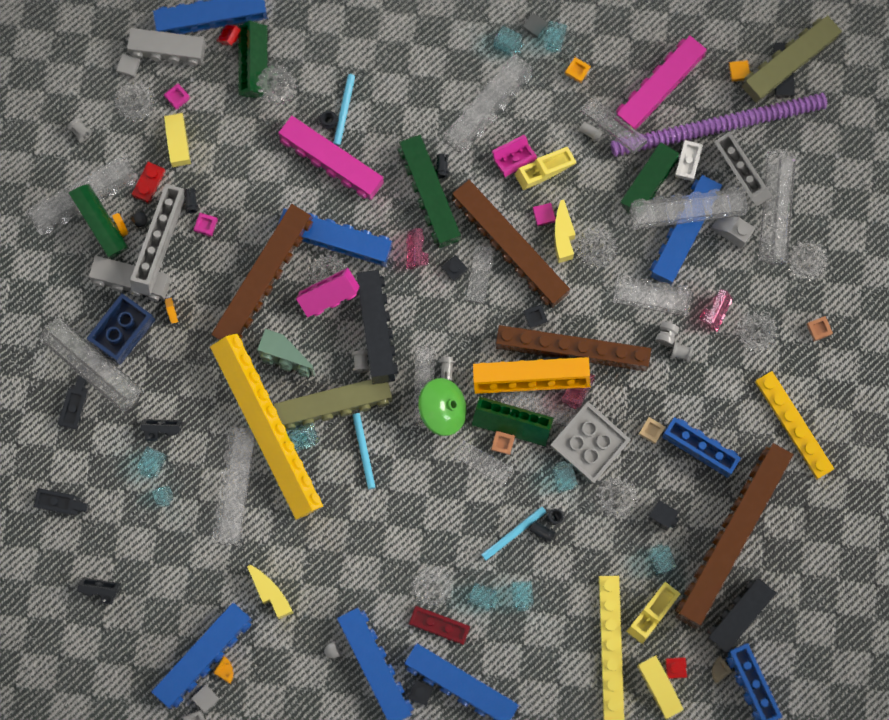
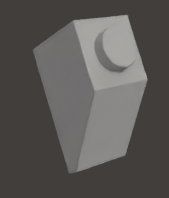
(734, 230)

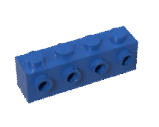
(701, 447)
(754, 684)

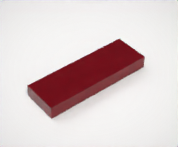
(439, 625)

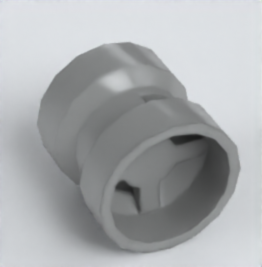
(667, 334)

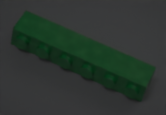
(429, 190)

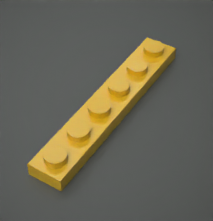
(794, 425)

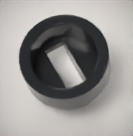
(139, 219)
(558, 515)

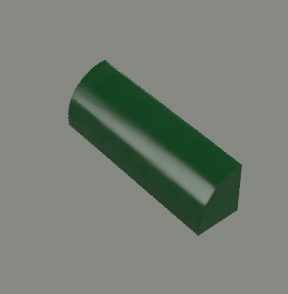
(251, 58)
(651, 175)
(99, 220)
(512, 420)

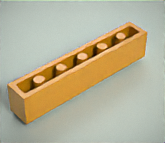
(531, 375)

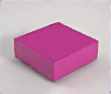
(176, 96)
(544, 214)
(205, 224)

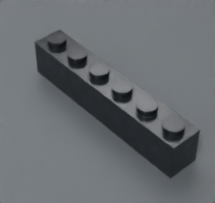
(375, 327)

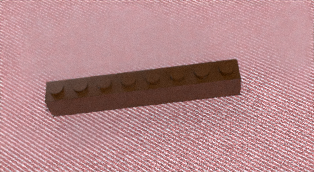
(510, 244)
(263, 273)
(567, 346)

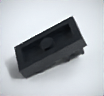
(153, 426)
(106, 589)

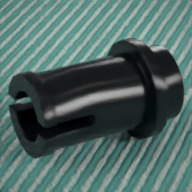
(442, 166)
(190, 201)
(542, 531)

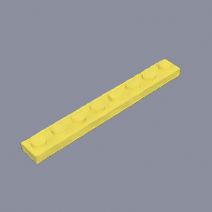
(611, 648)

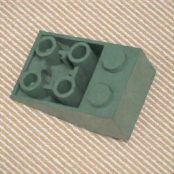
(279, 350)

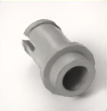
(591, 131)
(447, 367)

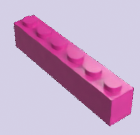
(662, 82)
(331, 158)

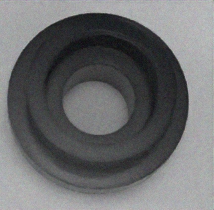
(325, 115)

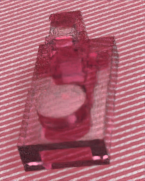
(415, 256)
(715, 316)
(576, 396)

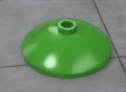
(442, 407)

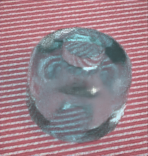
(163, 496)

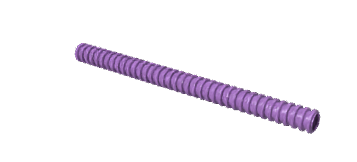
(728, 122)

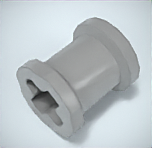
(79, 129)
(682, 352)
(360, 361)

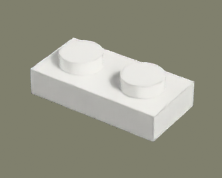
(688, 160)

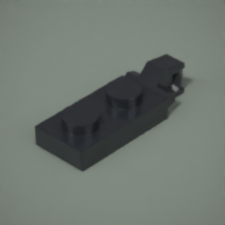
(74, 405)
(59, 502)

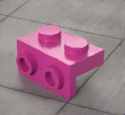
(513, 155)

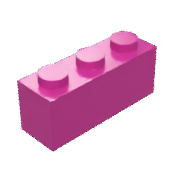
(328, 293)

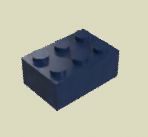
(120, 329)

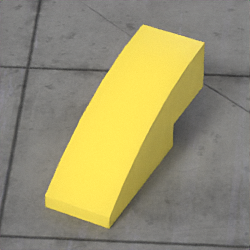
(177, 140)
(544, 168)
(563, 234)
(270, 593)
(653, 612)
(660, 687)

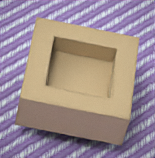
(651, 430)

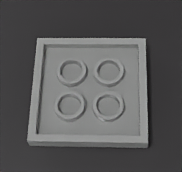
(590, 442)

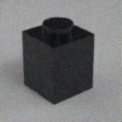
(664, 516)

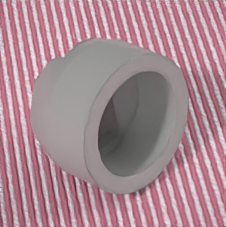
(332, 650)

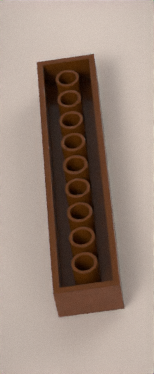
(732, 539)

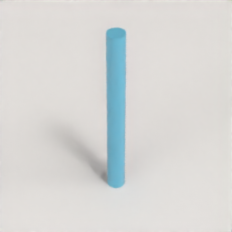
(344, 109)
(363, 451)
(513, 533)

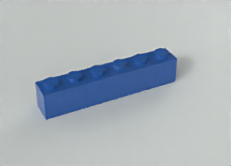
(208, 15)
(347, 240)
(680, 240)
(202, 656)
(374, 666)
(460, 684)

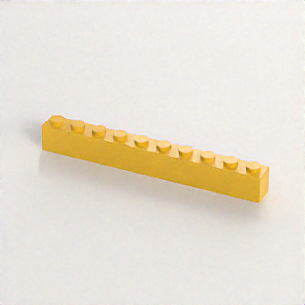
(266, 426)

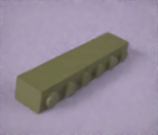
(791, 59)
(333, 402)

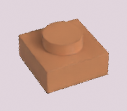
(819, 328)
(503, 443)

